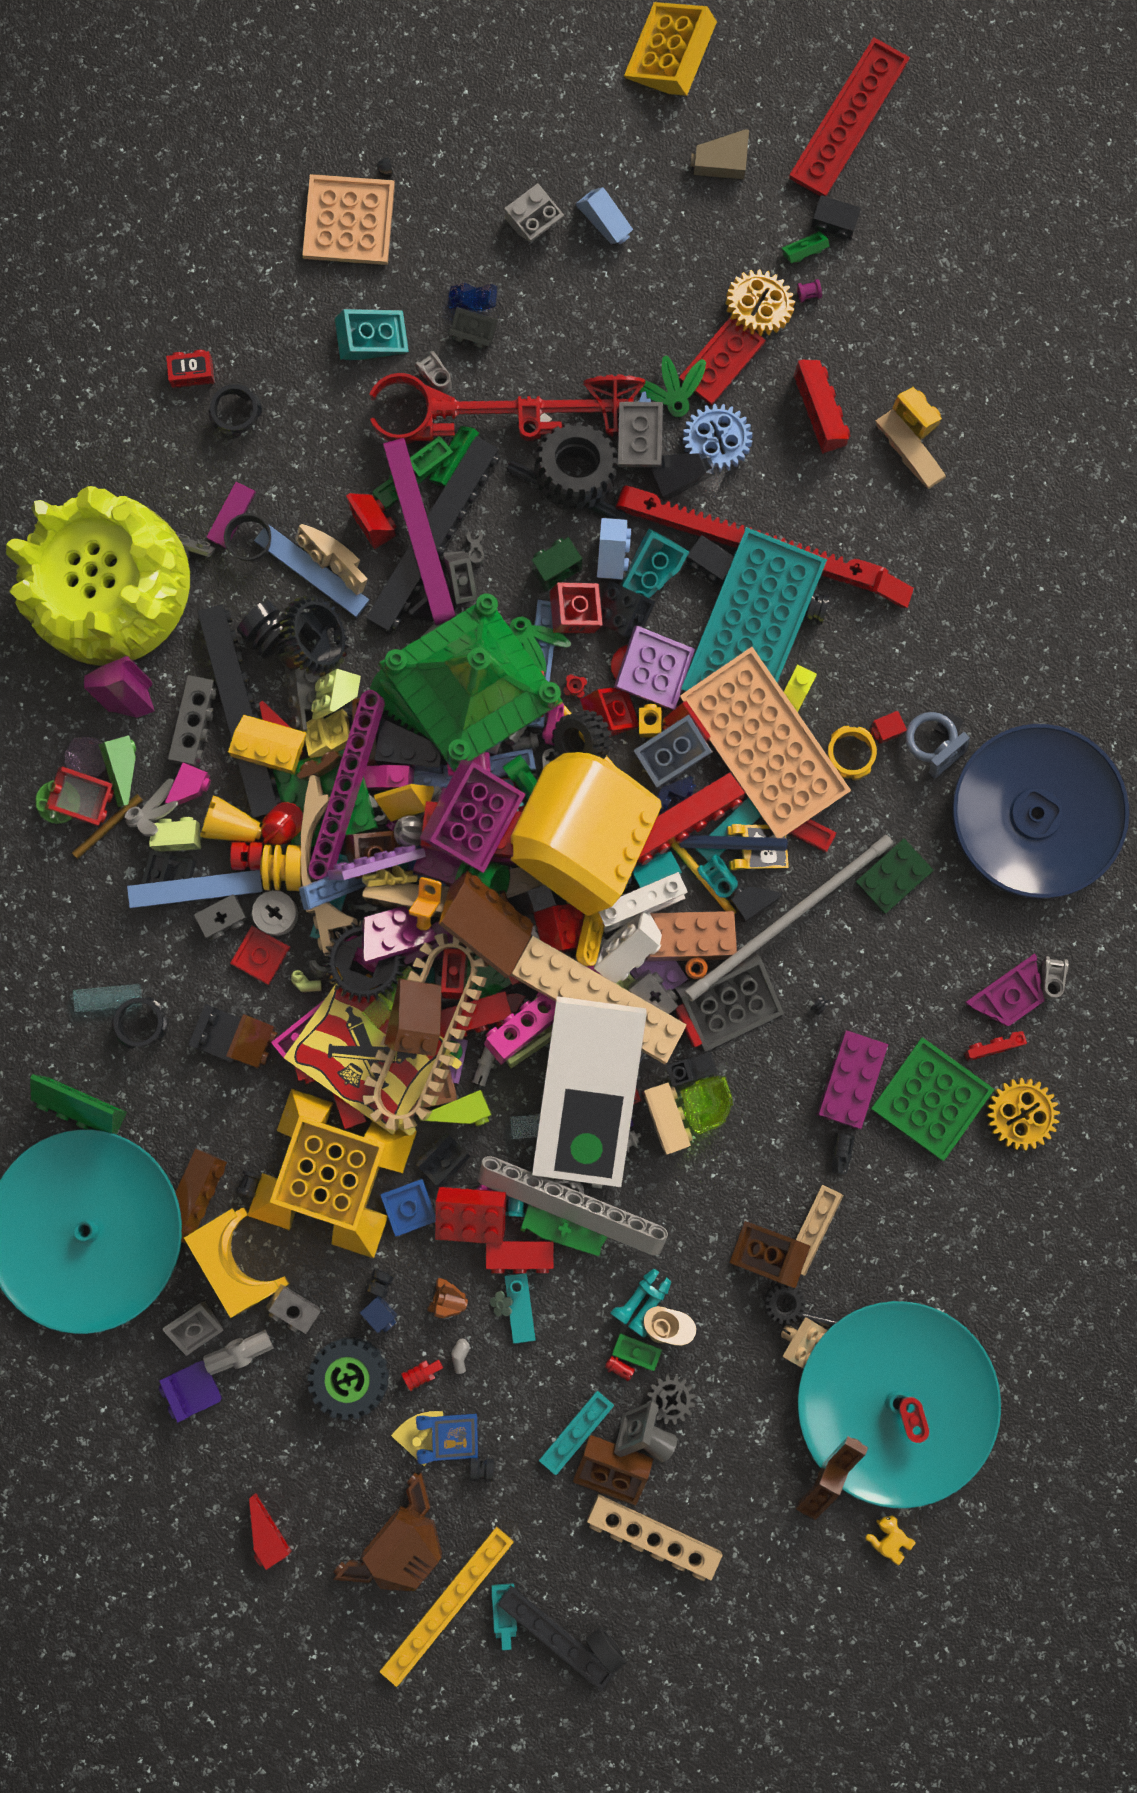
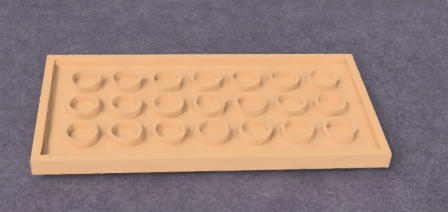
(765, 743)

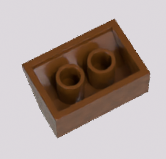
(611, 1474)

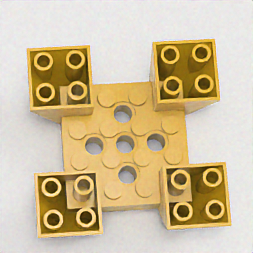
(345, 1206)

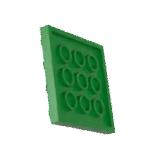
(294, 791)
(932, 1099)

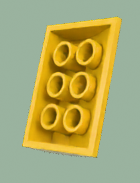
(671, 47)

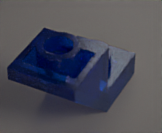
(472, 298)
(677, 789)

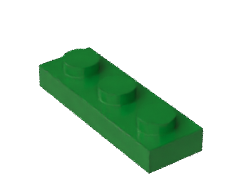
(459, 446)

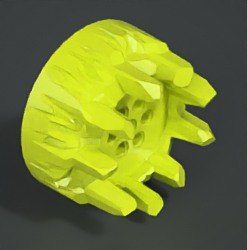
(118, 620)

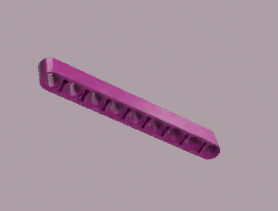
(419, 531)
(345, 774)

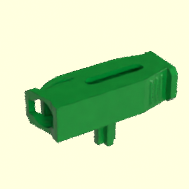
(562, 1231)

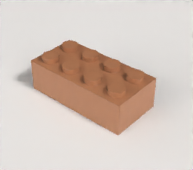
(695, 935)

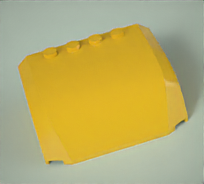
(584, 830)

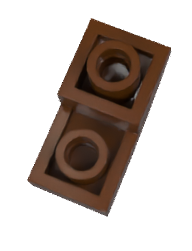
(329, 762)

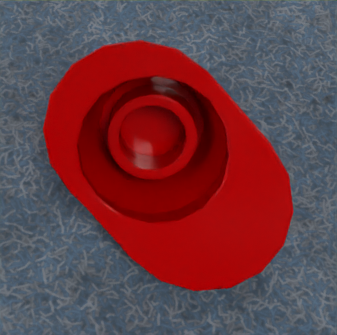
(282, 824)

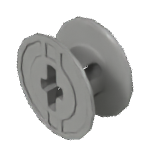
(273, 925)

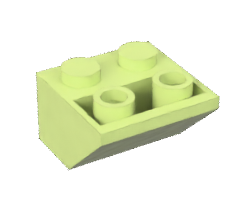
(333, 692)

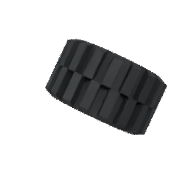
(592, 728)

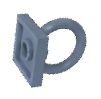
(947, 752)

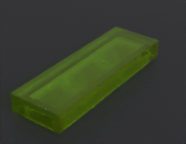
(379, 1011)

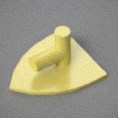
(415, 1439)

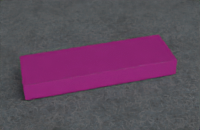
(235, 504)

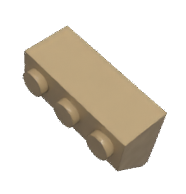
(667, 1118)

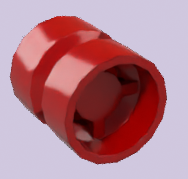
(254, 850)

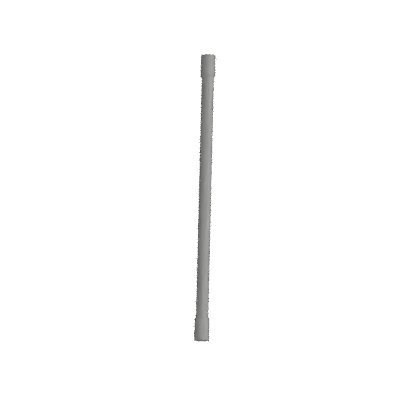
(703, 984)

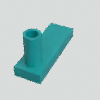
(521, 1315)

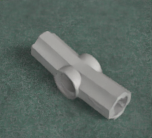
(238, 1353)

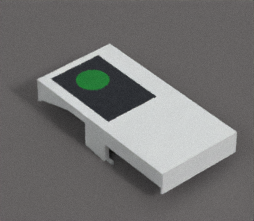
(589, 1091)

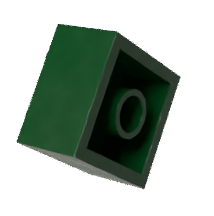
(556, 563)

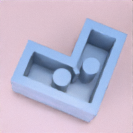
(612, 548)

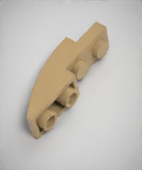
(330, 552)

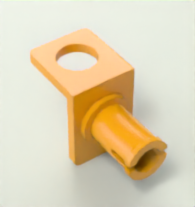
(426, 903)

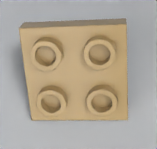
(802, 1341)

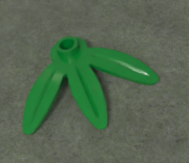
(671, 381)
(527, 637)

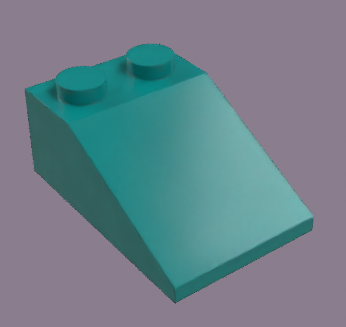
(370, 333)

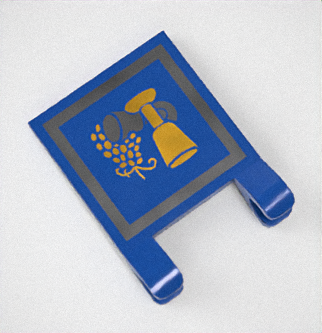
(451, 1437)

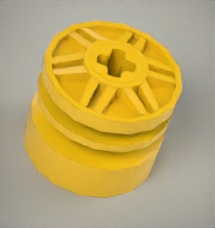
(281, 867)

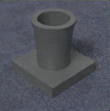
(639, 1432)

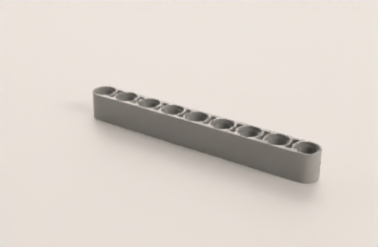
(572, 1205)

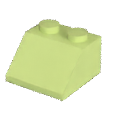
(176, 835)

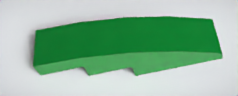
(423, 464)

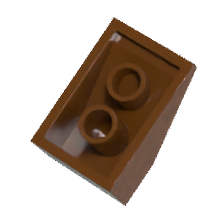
(415, 1018)
(252, 1041)
(770, 1254)

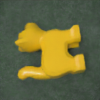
(893, 1541)

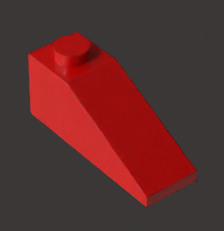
(267, 1539)

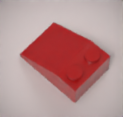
(371, 518)

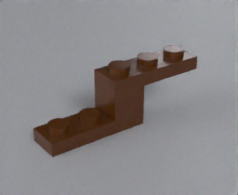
(832, 1478)

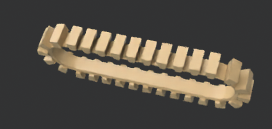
(408, 1120)

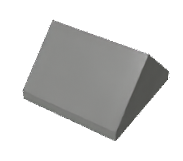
(193, 1328)

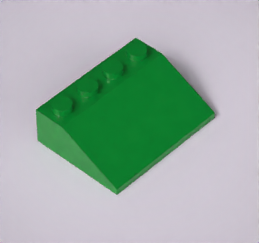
(75, 1105)

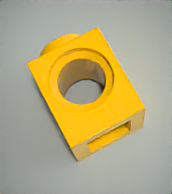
(650, 730)

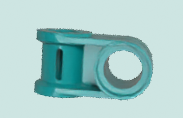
(717, 875)

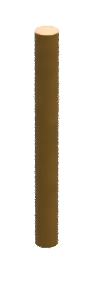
(106, 827)

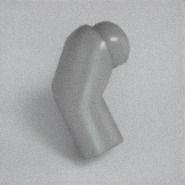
(459, 1354)

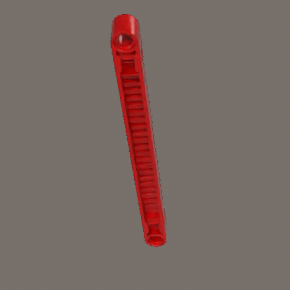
(635, 502)

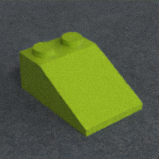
(465, 1110)

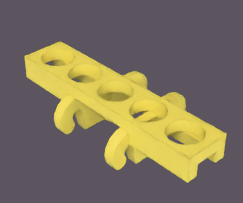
(384, 877)

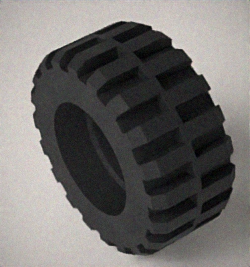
(581, 442)

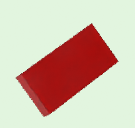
(893, 589)
(814, 834)
(689, 1029)

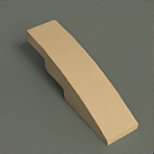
(910, 448)

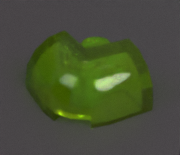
(707, 1103)

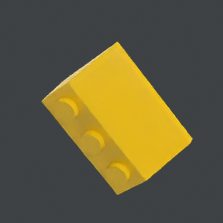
(267, 744)

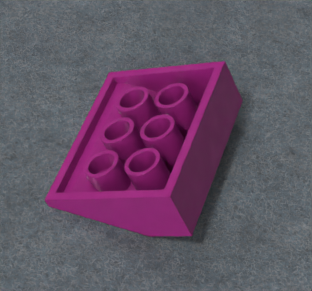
(472, 815)

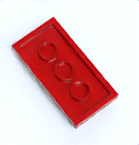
(725, 358)

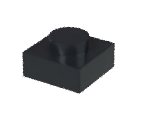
(941, 729)

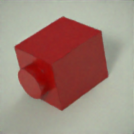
(888, 727)

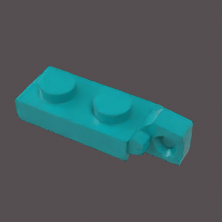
(504, 1624)

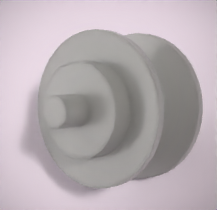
(633, 1139)

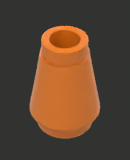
(703, 968)

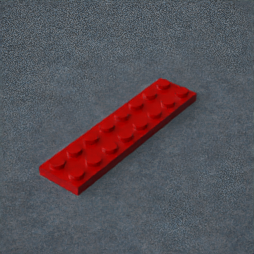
(849, 117)

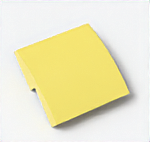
(327, 734)

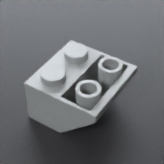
(532, 213)

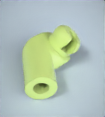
(304, 984)

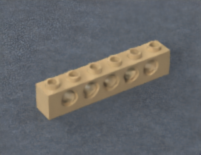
(709, 1556)

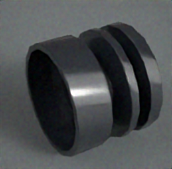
(263, 627)

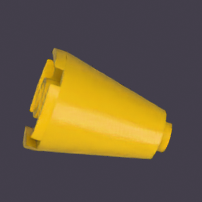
(229, 823)

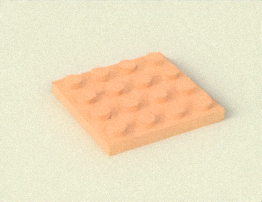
(348, 219)

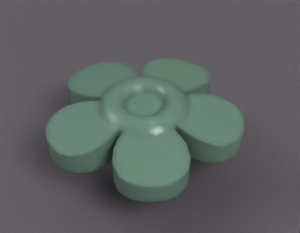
(502, 1304)

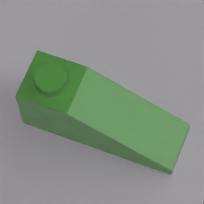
(119, 763)

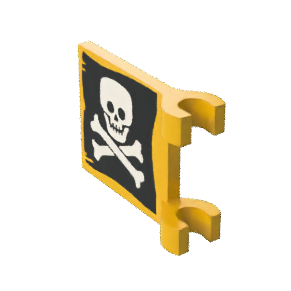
(757, 858)

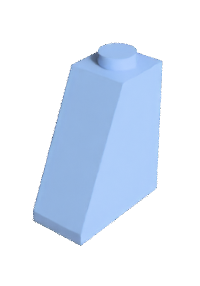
(605, 215)

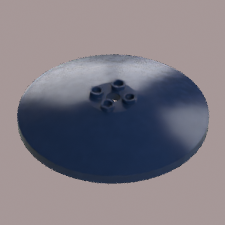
(1079, 802)

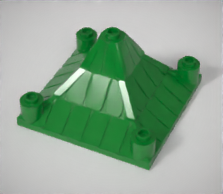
(470, 683)

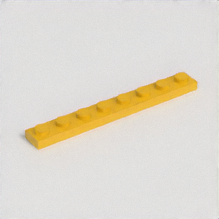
(446, 1606)

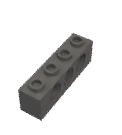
(194, 688)

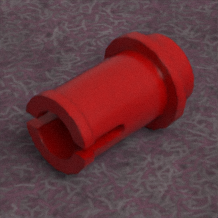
(619, 1368)

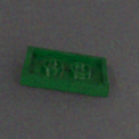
(894, 876)

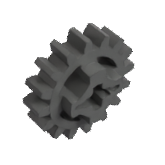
(679, 1405)

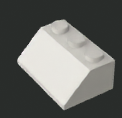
(628, 947)

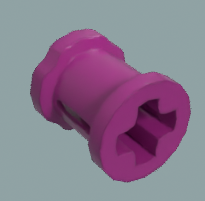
(809, 290)

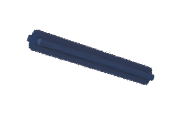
(735, 842)

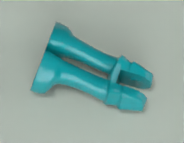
(624, 1313)

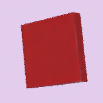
(260, 955)

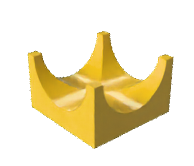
(213, 1252)

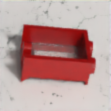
(79, 796)

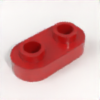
(914, 1419)

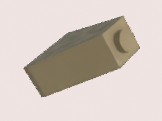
(722, 156)

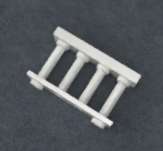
(650, 898)

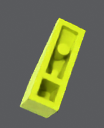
(799, 686)

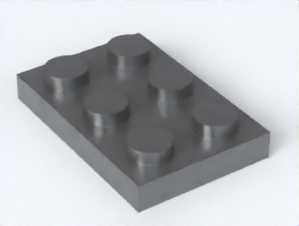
(640, 434)

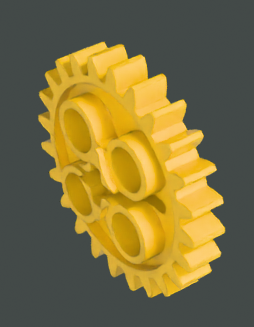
(743, 292)
(1033, 1131)

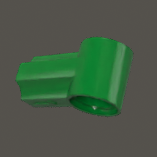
(520, 774)

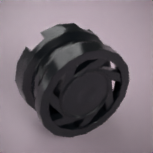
(817, 608)

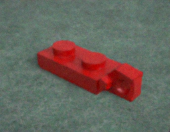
(996, 1046)

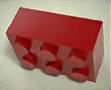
(470, 1215)

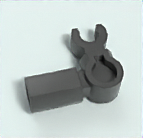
(475, 550)

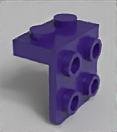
(189, 1391)

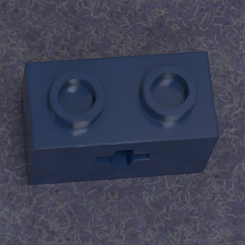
(379, 1315)

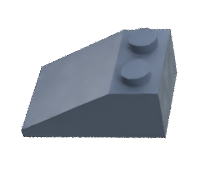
(673, 751)

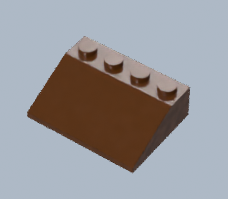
(485, 923)

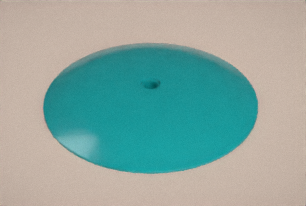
(133, 1238)
(892, 1354)

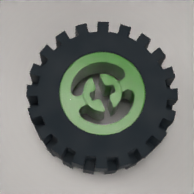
(339, 1354)

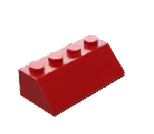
(820, 405)

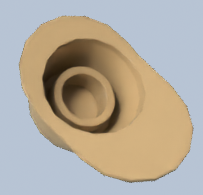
(669, 1326)

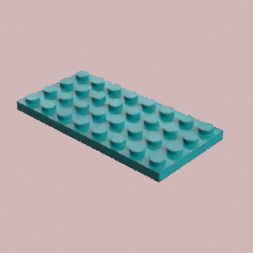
(758, 606)

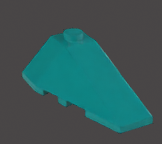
(653, 564)

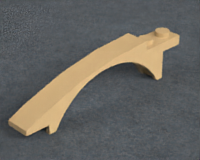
(327, 916)

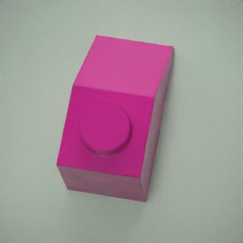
(188, 784)

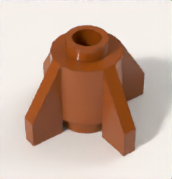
(447, 1300)

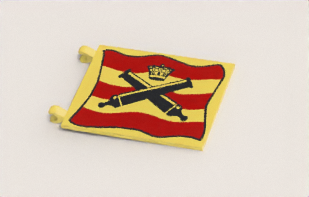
(342, 1047)

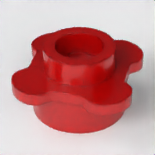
(572, 680)

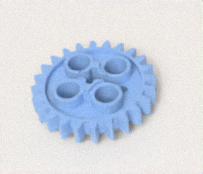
(735, 432)

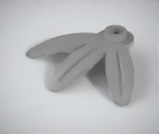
(142, 817)

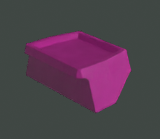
(121, 688)

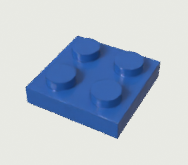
(408, 1207)

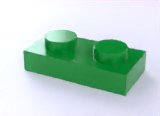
(810, 245)
(636, 1352)

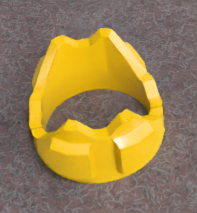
(861, 734)

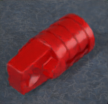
(421, 1374)

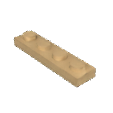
(818, 1221)

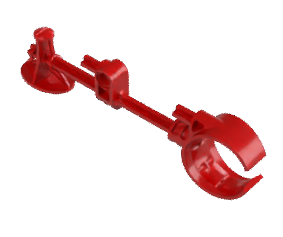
(527, 409)

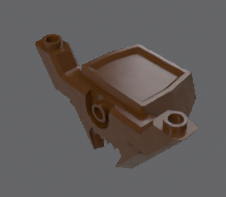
(402, 1549)

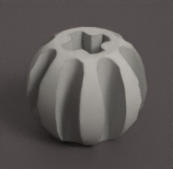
(408, 831)

